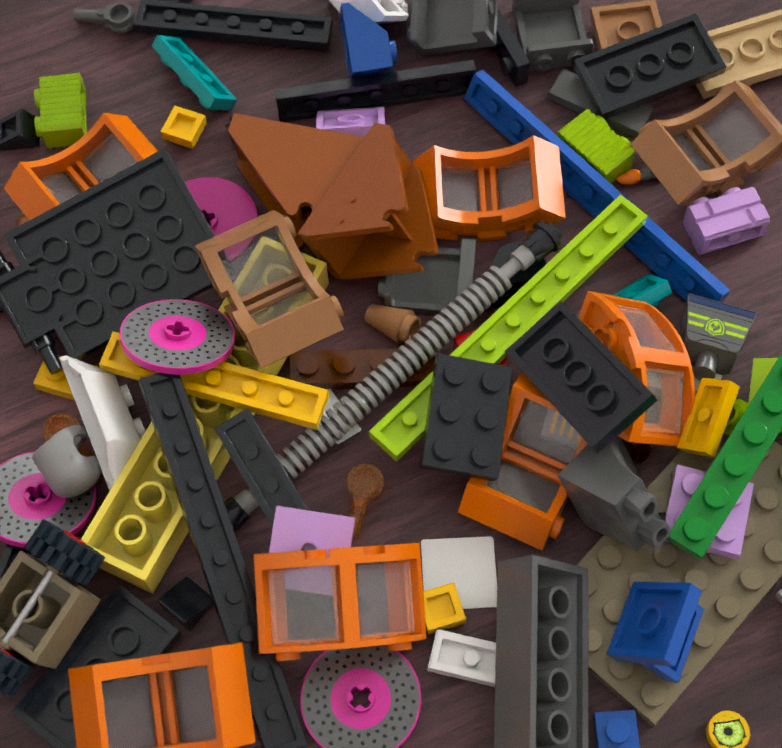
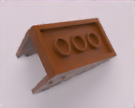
(289, 163)
(373, 213)

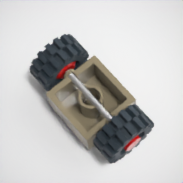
(41, 605)

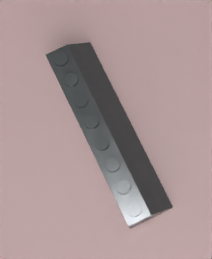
(541, 654)

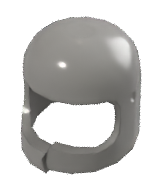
(63, 466)

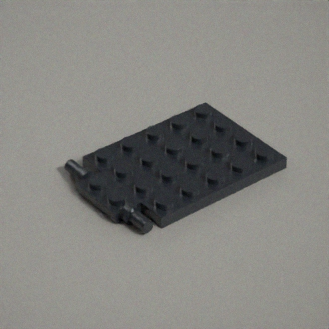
(103, 259)

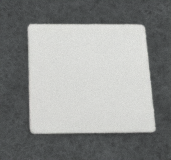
(465, 562)

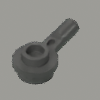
(118, 16)

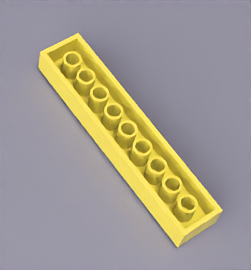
(141, 516)

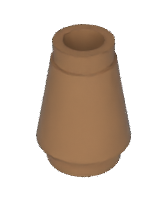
(393, 322)

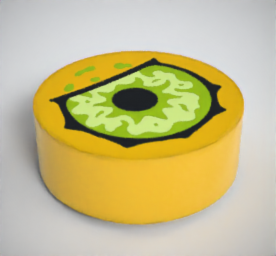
(727, 730)

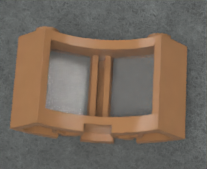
(711, 144)
(269, 288)

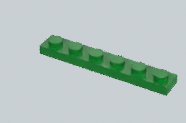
(731, 469)

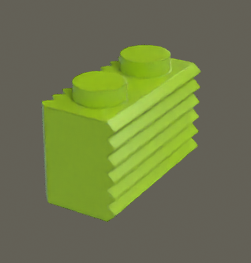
(61, 109)
(598, 145)

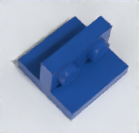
(658, 627)

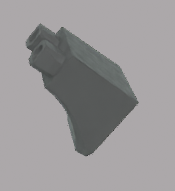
(613, 497)

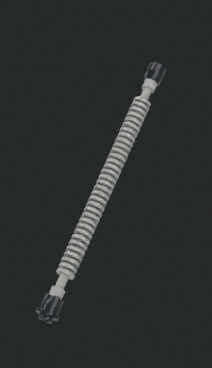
(466, 307)

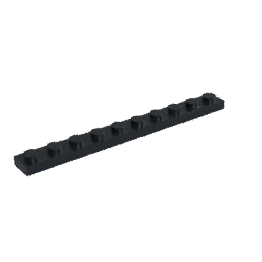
(220, 556)

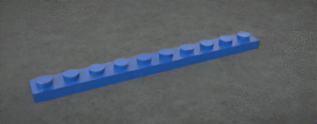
(593, 191)

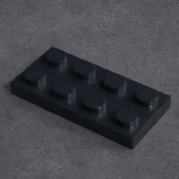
(649, 66)
(580, 377)
(116, 632)

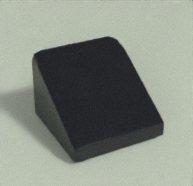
(18, 131)
(186, 602)

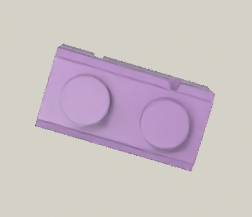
(725, 219)

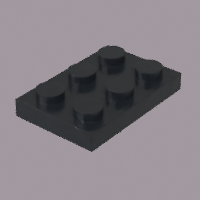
(466, 417)

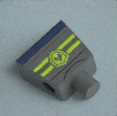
(714, 334)

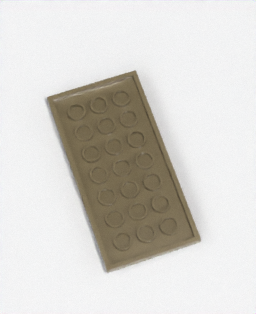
(727, 586)

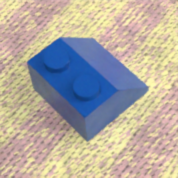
(365, 44)

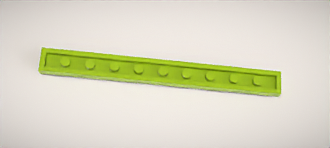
(549, 286)

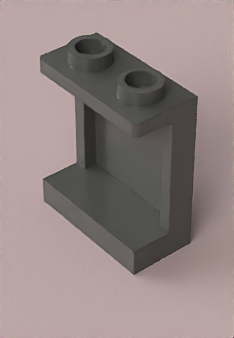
(452, 25)
(550, 32)
(436, 286)

